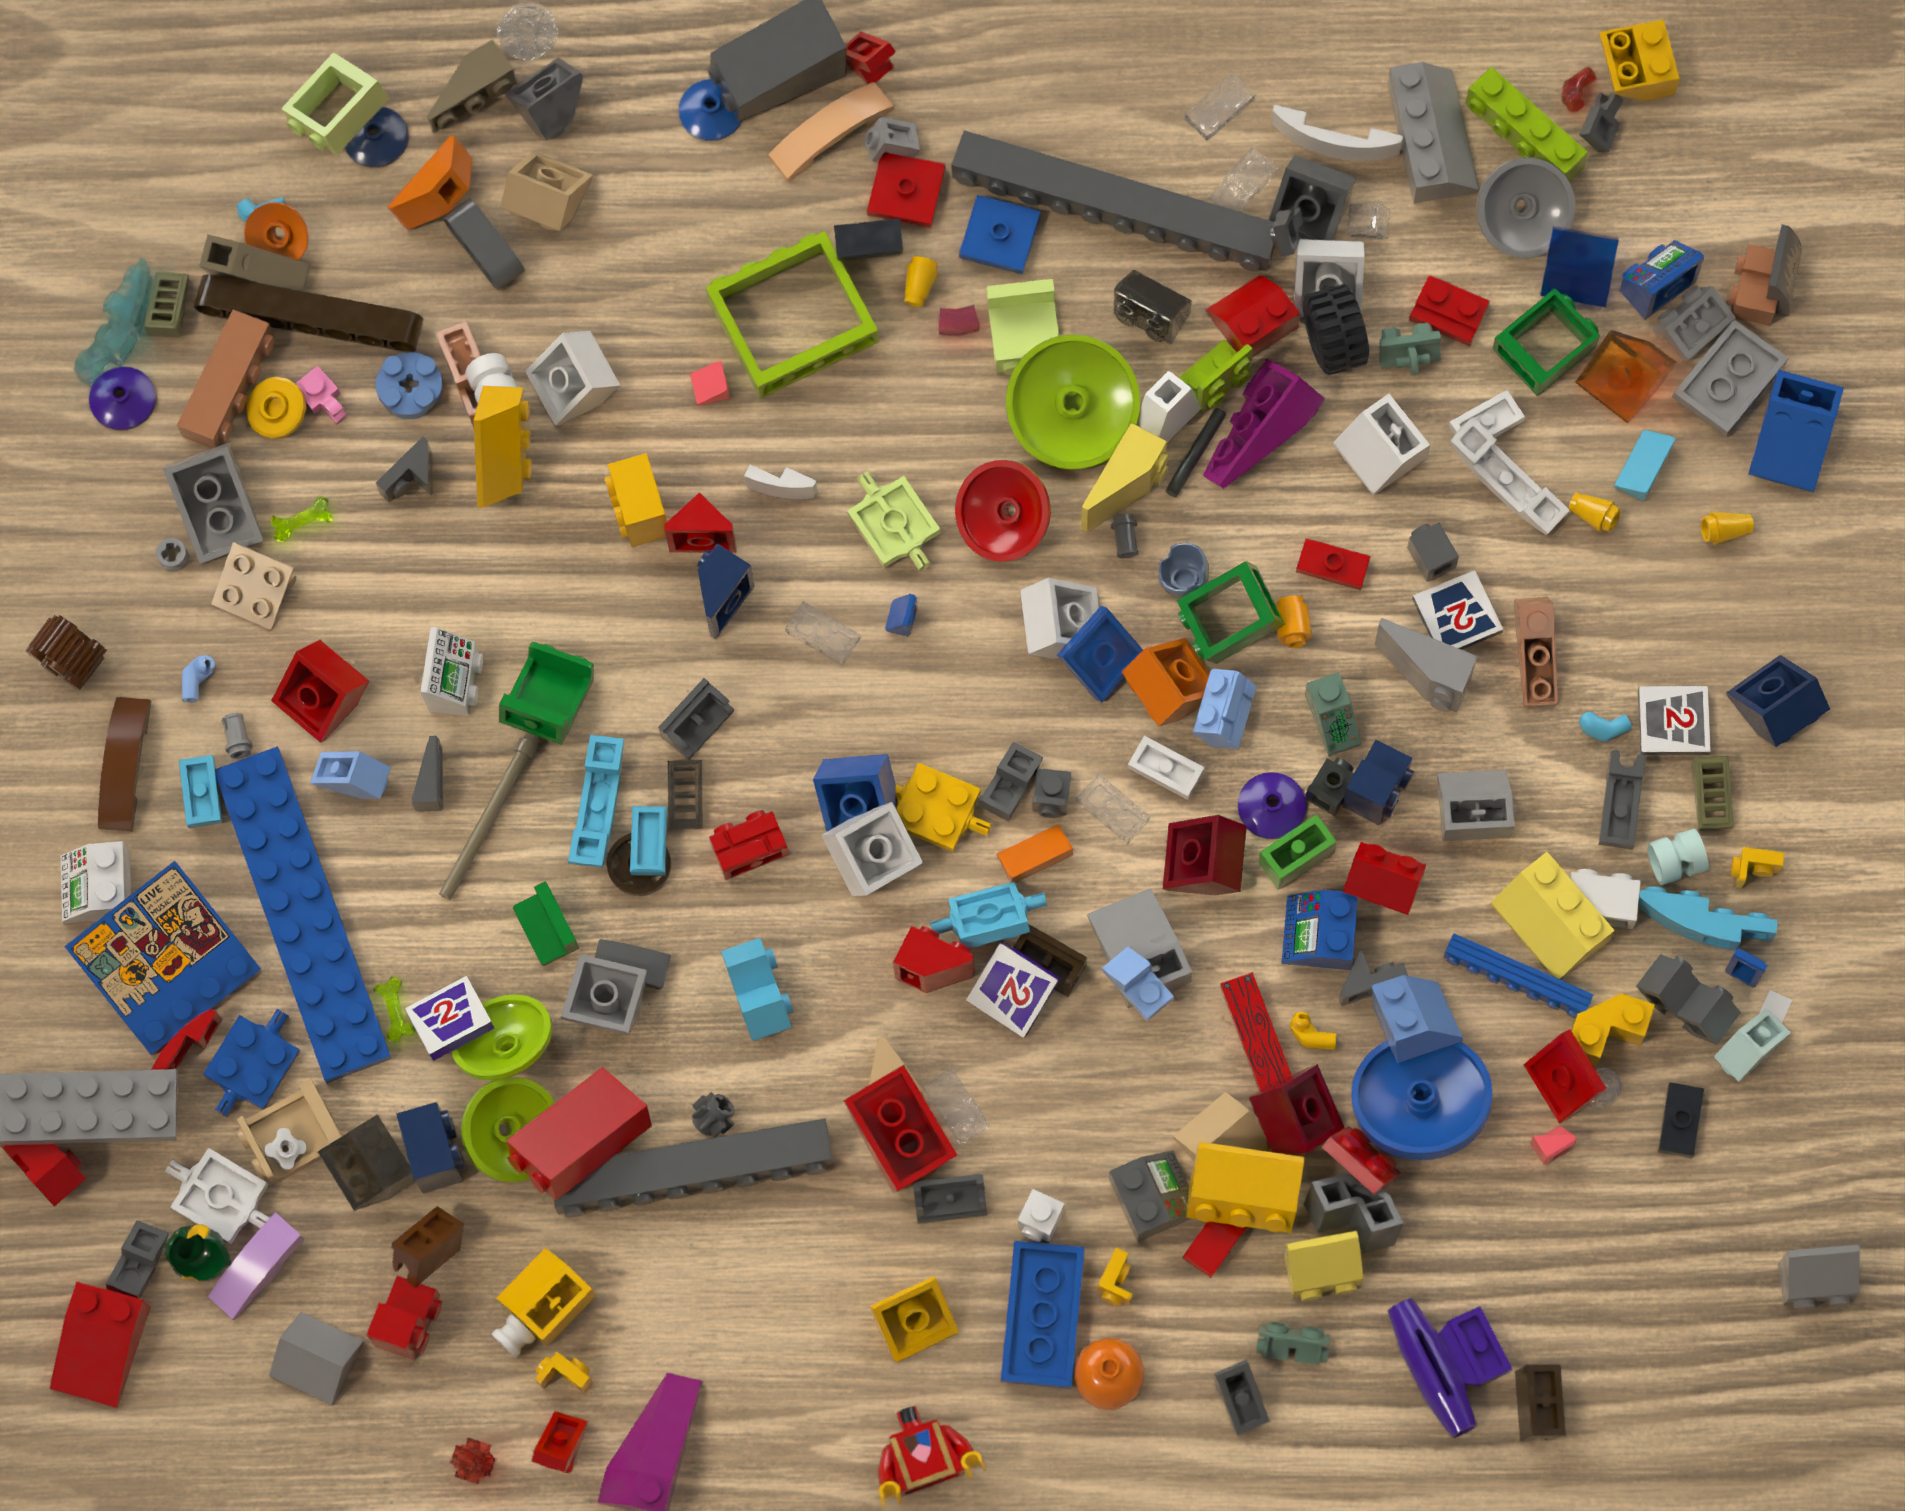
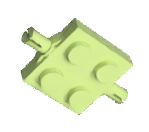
(893, 521)

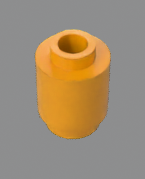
(1297, 621)

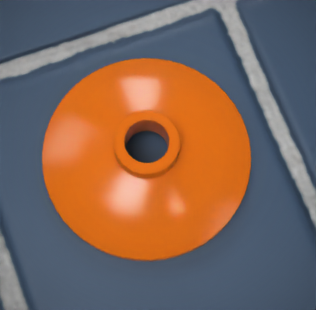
(262, 225)

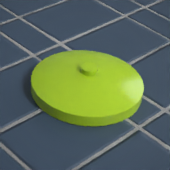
(1072, 401)

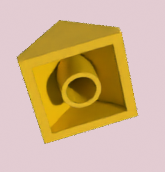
(914, 1319)

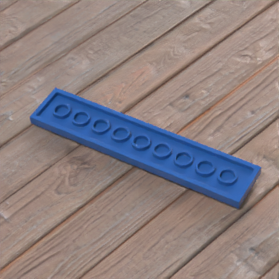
(302, 915)

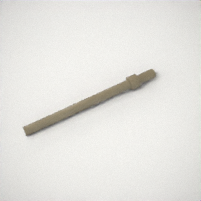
(524, 750)

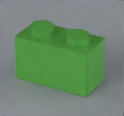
(1297, 852)

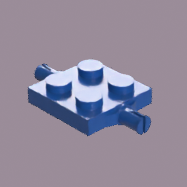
(251, 1062)

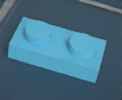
(200, 791)

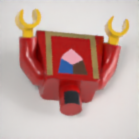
(923, 1457)

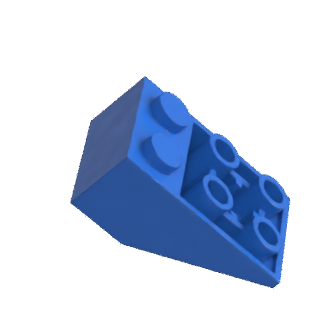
(1795, 430)

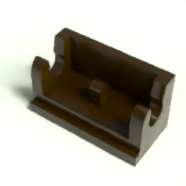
(1053, 956)
(1540, 1402)

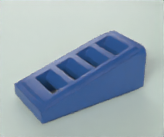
(1746, 967)

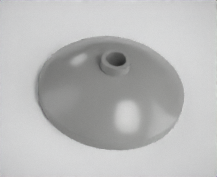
(1547, 204)

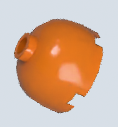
(1109, 1373)

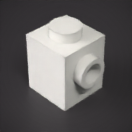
(1040, 1216)

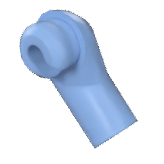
(193, 675)

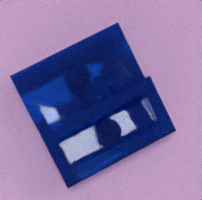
(1580, 265)

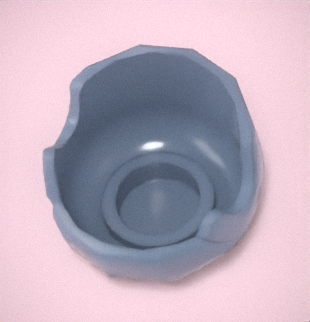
(1183, 569)

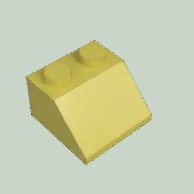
(1324, 1266)

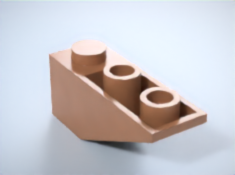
(1536, 650)

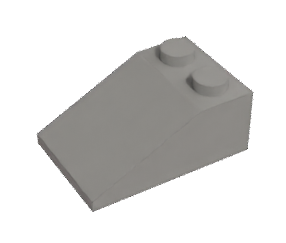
(213, 502)
(1430, 666)

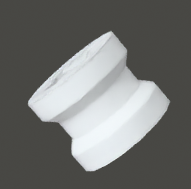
(513, 1336)

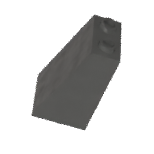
(779, 60)

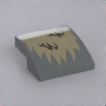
(1784, 270)

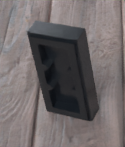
(1680, 1120)

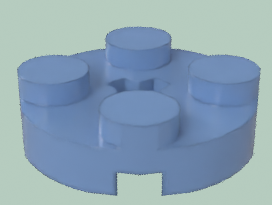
(396, 371)

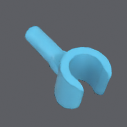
(246, 207)

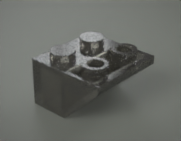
(1150, 307)
(367, 1164)

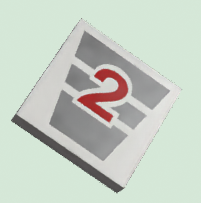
(1674, 720)

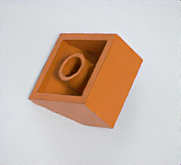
(1168, 680)

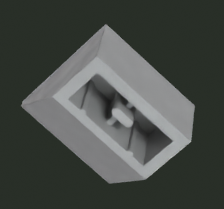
(1475, 805)

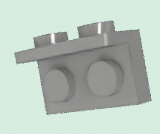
(1694, 321)

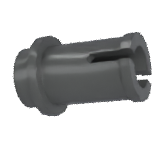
(1125, 535)

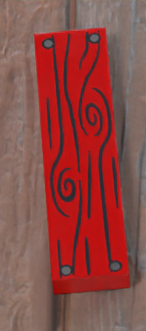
(1255, 1030)

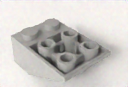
(1145, 929)

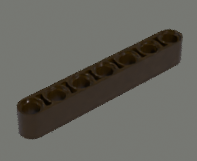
(310, 313)

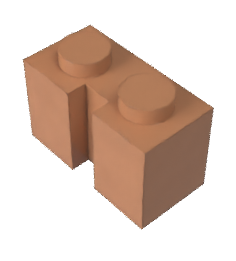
(1750, 295)

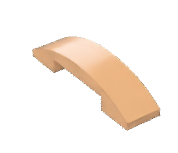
(827, 127)

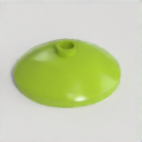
(515, 1044)
(501, 1101)

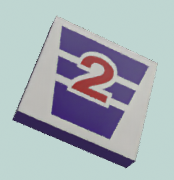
(1013, 989)
(449, 1018)

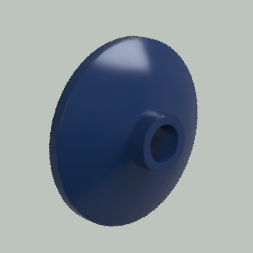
(381, 148)

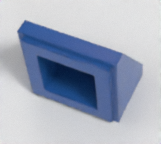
(902, 615)

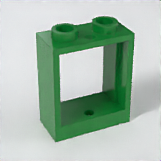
(1522, 362)
(1260, 597)

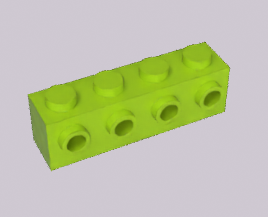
(1524, 124)

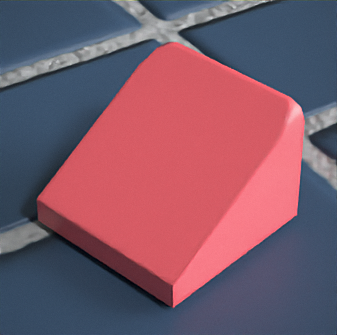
(710, 384)

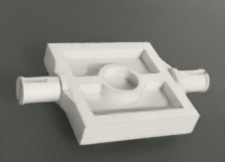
(218, 1195)

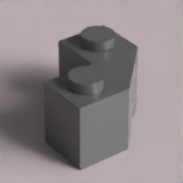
(1674, 988)
(1342, 1202)

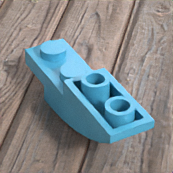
(1689, 917)

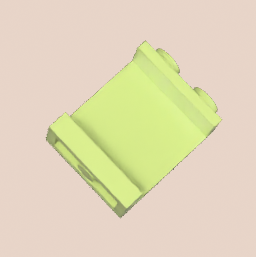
(1020, 319)

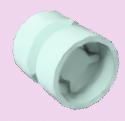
(1679, 856)

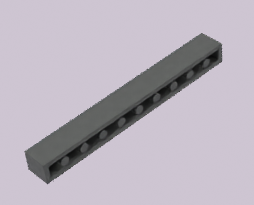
(1113, 201)

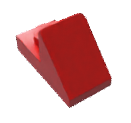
(869, 57)
(560, 1442)

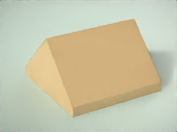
(1225, 1124)

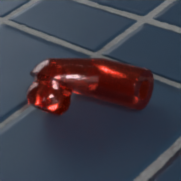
(1573, 88)

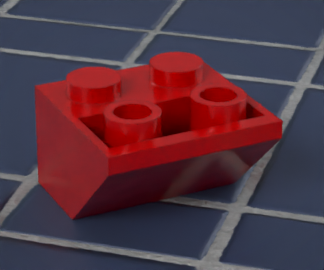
(930, 962)

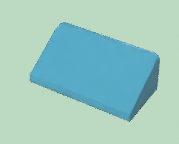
(1644, 464)

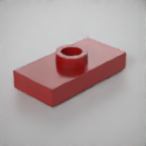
(1333, 564)

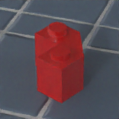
(48, 1168)

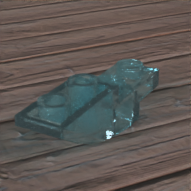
(125, 316)

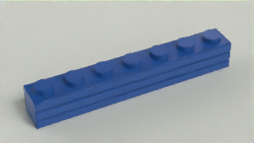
(1517, 976)

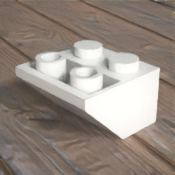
(1382, 445)

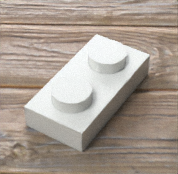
(1494, 415)
(1165, 767)

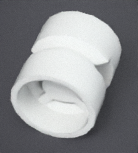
(489, 371)

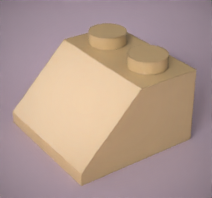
(545, 191)

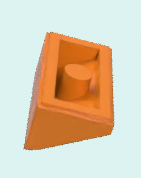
(1035, 854)

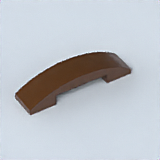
(121, 763)

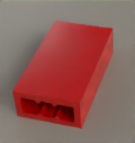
(578, 1134)

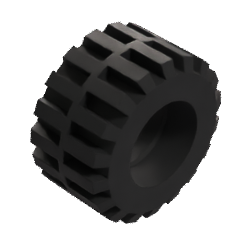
(1336, 329)

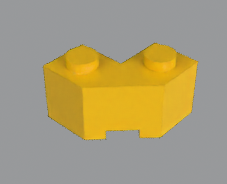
(1616, 1017)

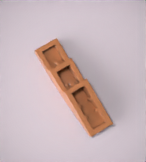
(459, 352)

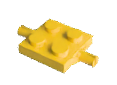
(938, 807)

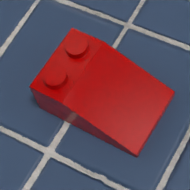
(899, 1129)
(98, 1344)

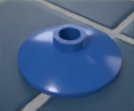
(704, 122)

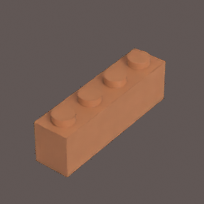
(226, 380)

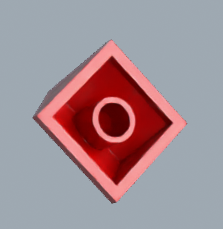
(699, 528)

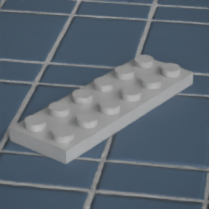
(88, 1107)

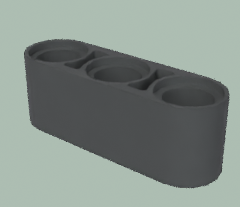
(483, 244)

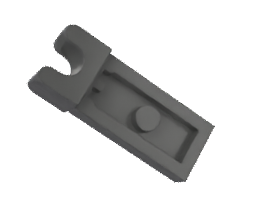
(1621, 802)

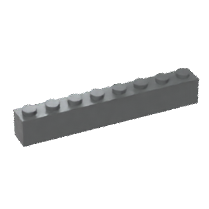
(702, 1165)

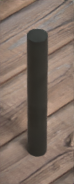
(1195, 452)

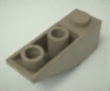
(474, 82)
(252, 264)

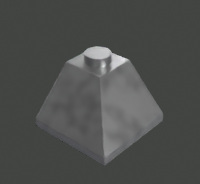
(548, 98)

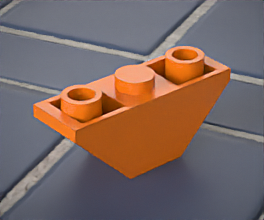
(435, 186)

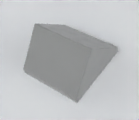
(605, 995)
(315, 1358)

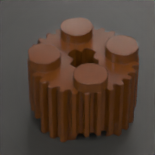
(66, 651)

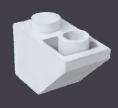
(1167, 407)
(1612, 896)

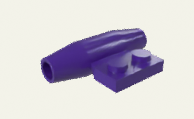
(1448, 1360)

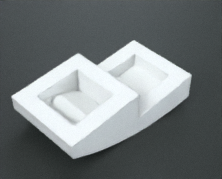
(790, 485)

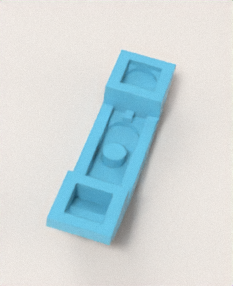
(597, 801)

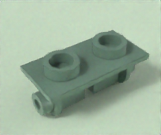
(1281, 1338)

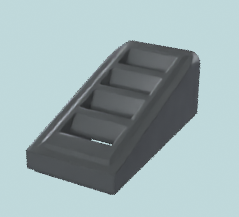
(429, 784)

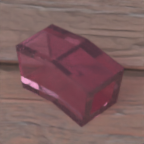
(958, 321)

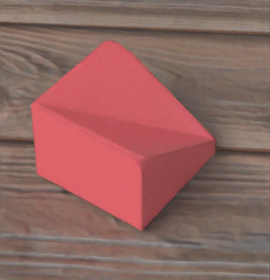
(1553, 1144)

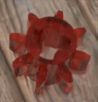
(473, 1460)

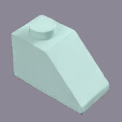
(1751, 1045)

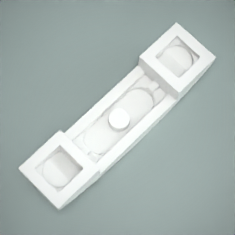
(1333, 144)
(1506, 479)

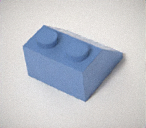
(1414, 1016)

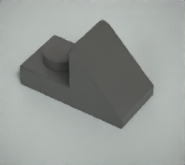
(413, 465)
(1360, 979)
(1241, 1397)

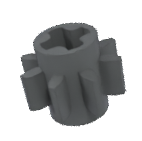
(713, 1114)

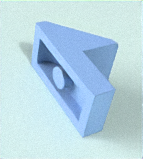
(1138, 983)

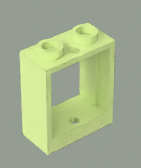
(350, 119)

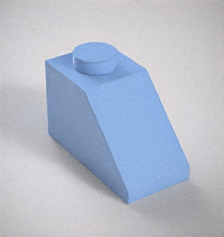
(351, 774)

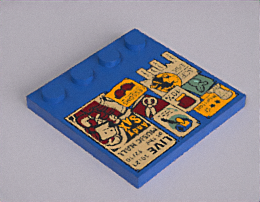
(162, 957)

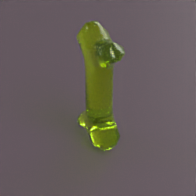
(285, 526)
(398, 1025)

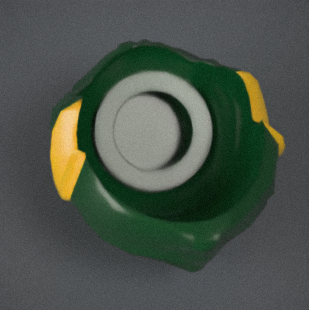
(197, 1253)

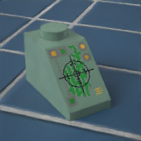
(1333, 713)

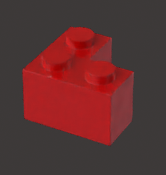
(404, 1319)

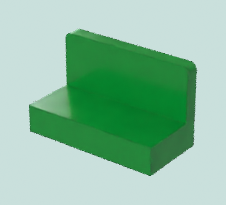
(545, 925)

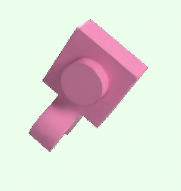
(321, 393)

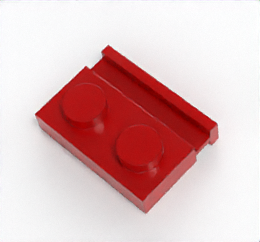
(1449, 310)

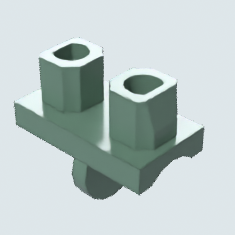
(1409, 350)

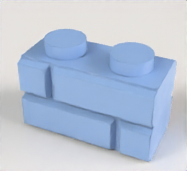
(1224, 709)

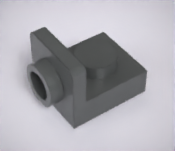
(1051, 792)

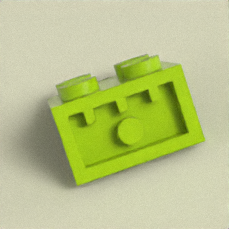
(1218, 373)

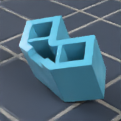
(756, 988)

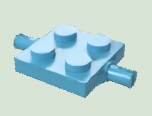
(989, 915)

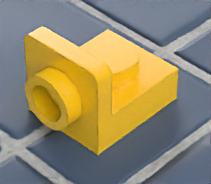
(1761, 862)
(1115, 1272)

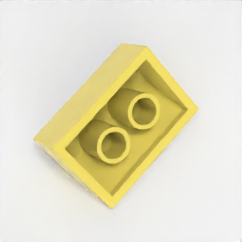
(1552, 917)

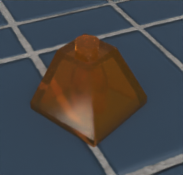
(1625, 373)

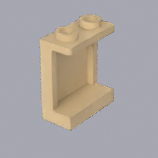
(306, 1119)

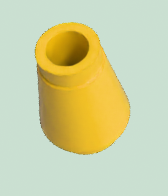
(919, 280)
(1597, 512)
(1724, 526)

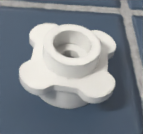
(274, 1149)

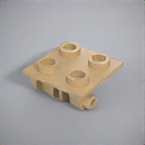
(253, 585)

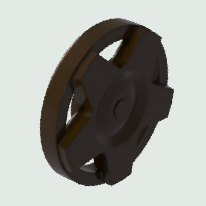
(622, 874)

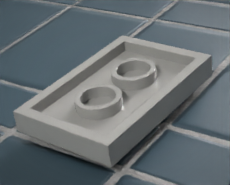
(1730, 377)

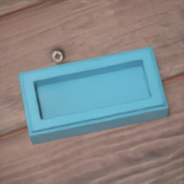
(648, 840)

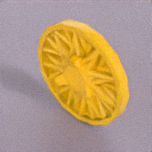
(276, 407)

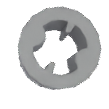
(181, 558)

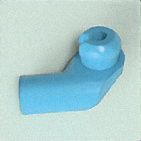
(1602, 729)

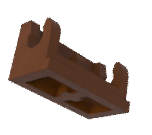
(427, 1245)

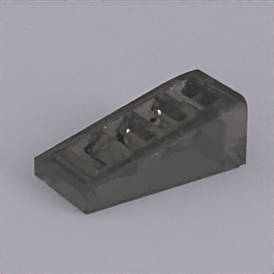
(678, 766)

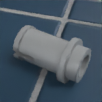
(236, 736)

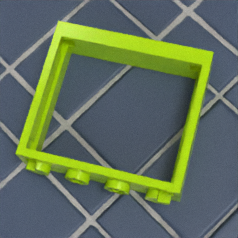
(813, 358)

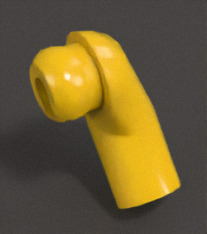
(1308, 1035)

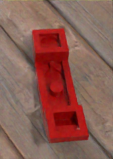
(197, 1032)

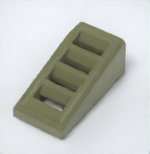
(164, 327)
(1711, 764)

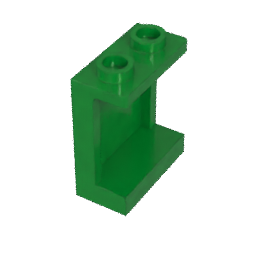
(547, 693)

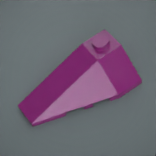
(1273, 411)
(650, 1457)

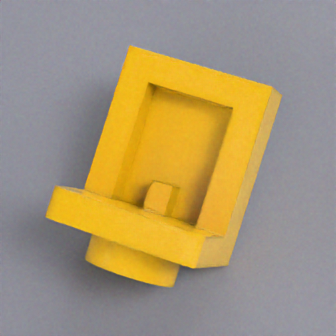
(573, 1371)

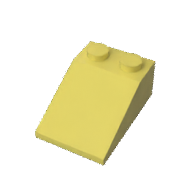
(1127, 476)

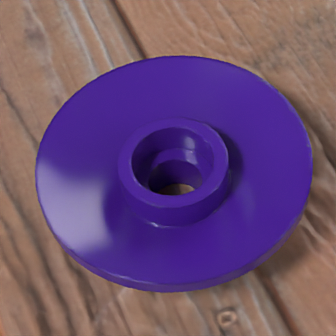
(126, 411)
(1266, 820)

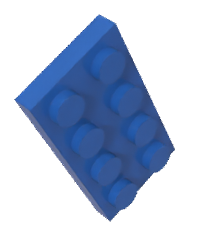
(1042, 1314)

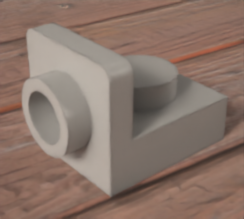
(892, 137)

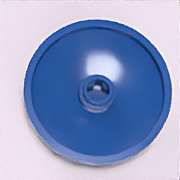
(1423, 1103)

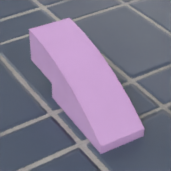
(255, 1266)

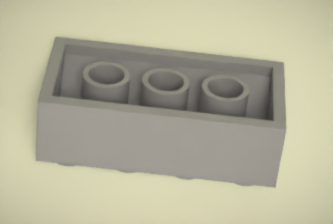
(1432, 132)

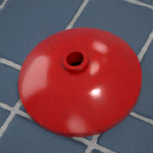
(984, 513)

